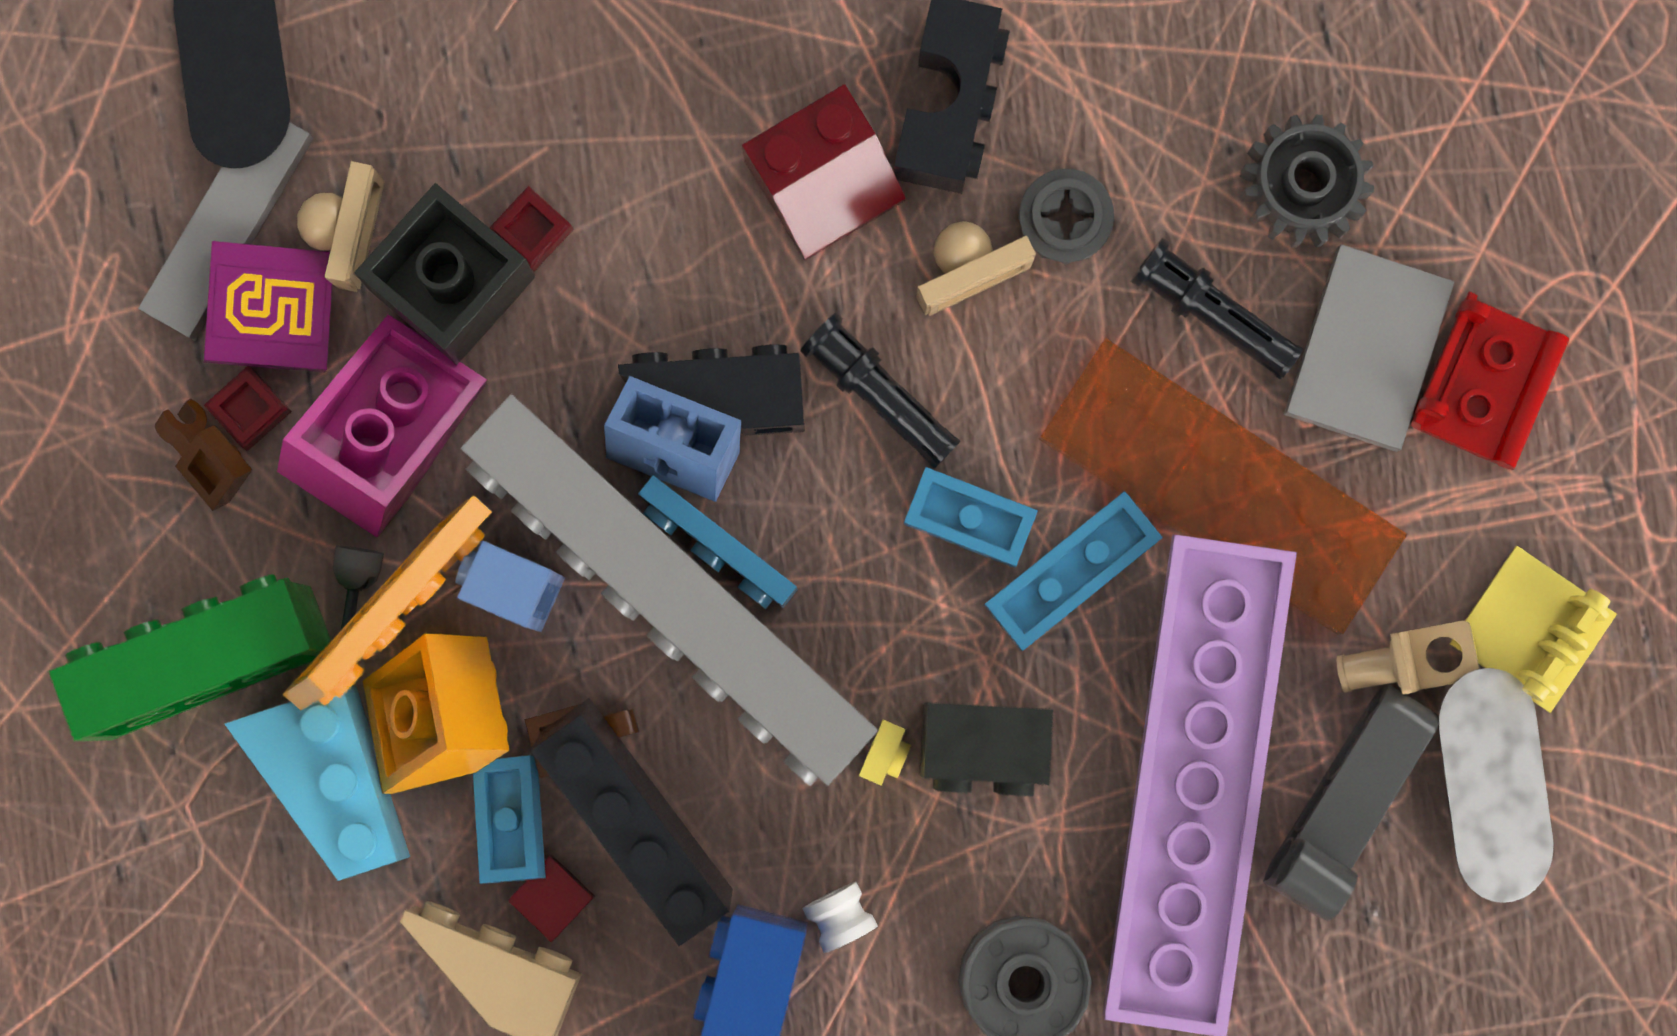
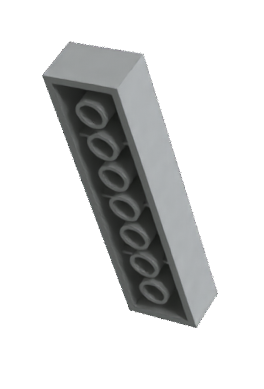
(662, 583)

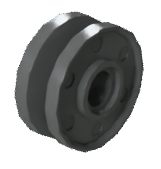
(1016, 943)

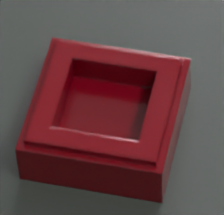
(532, 227)
(247, 408)
(553, 900)

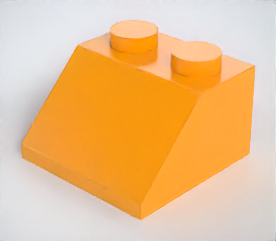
(435, 712)

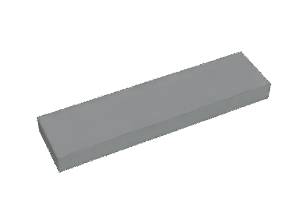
(228, 213)

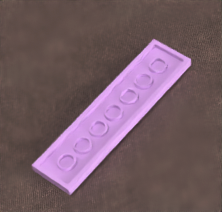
(1199, 785)

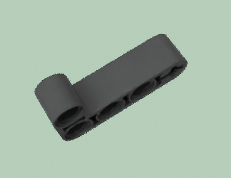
(1350, 803)

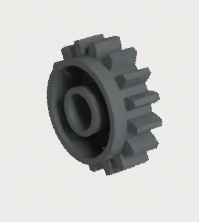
(1324, 154)

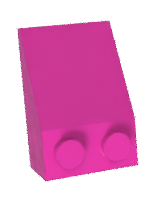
(379, 425)

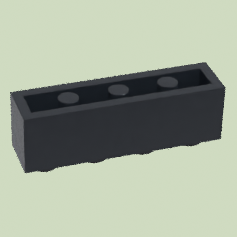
(633, 822)

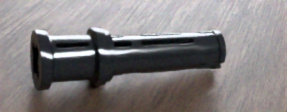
(1194, 294)
(860, 372)

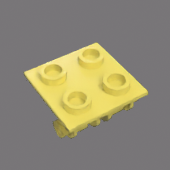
(1537, 626)

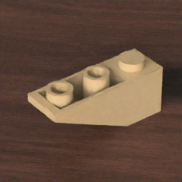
(502, 982)

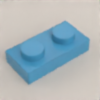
(970, 517)
(509, 821)

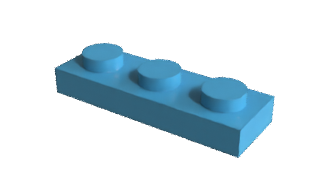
(716, 545)
(1073, 571)

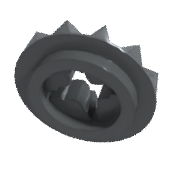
(1086, 198)

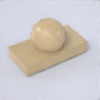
(344, 224)
(970, 265)

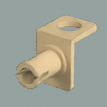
(1407, 660)

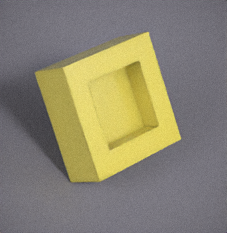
(885, 754)

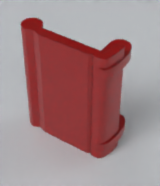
(1489, 382)

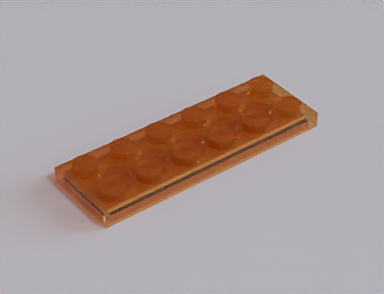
(1221, 481)

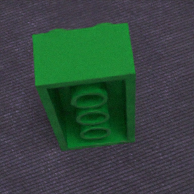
(189, 660)

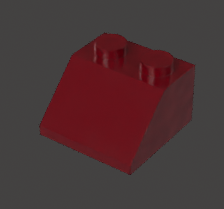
(823, 172)

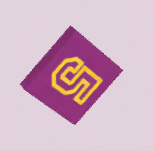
(268, 307)

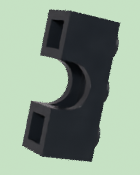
(940, 146)

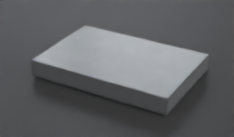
(1369, 348)

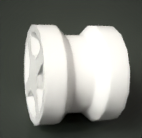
(840, 917)

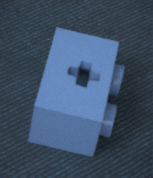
(672, 438)
(508, 586)

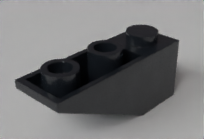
(755, 389)

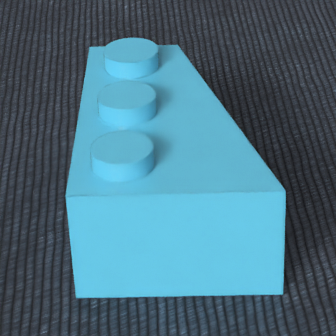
(327, 780)

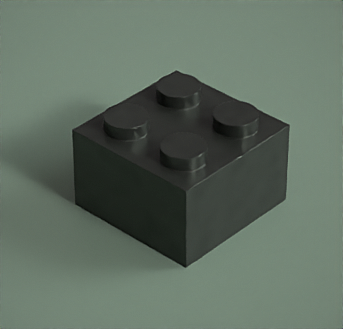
(445, 273)
(987, 746)

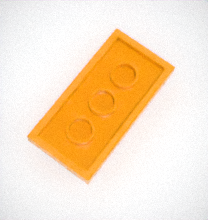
(378, 619)

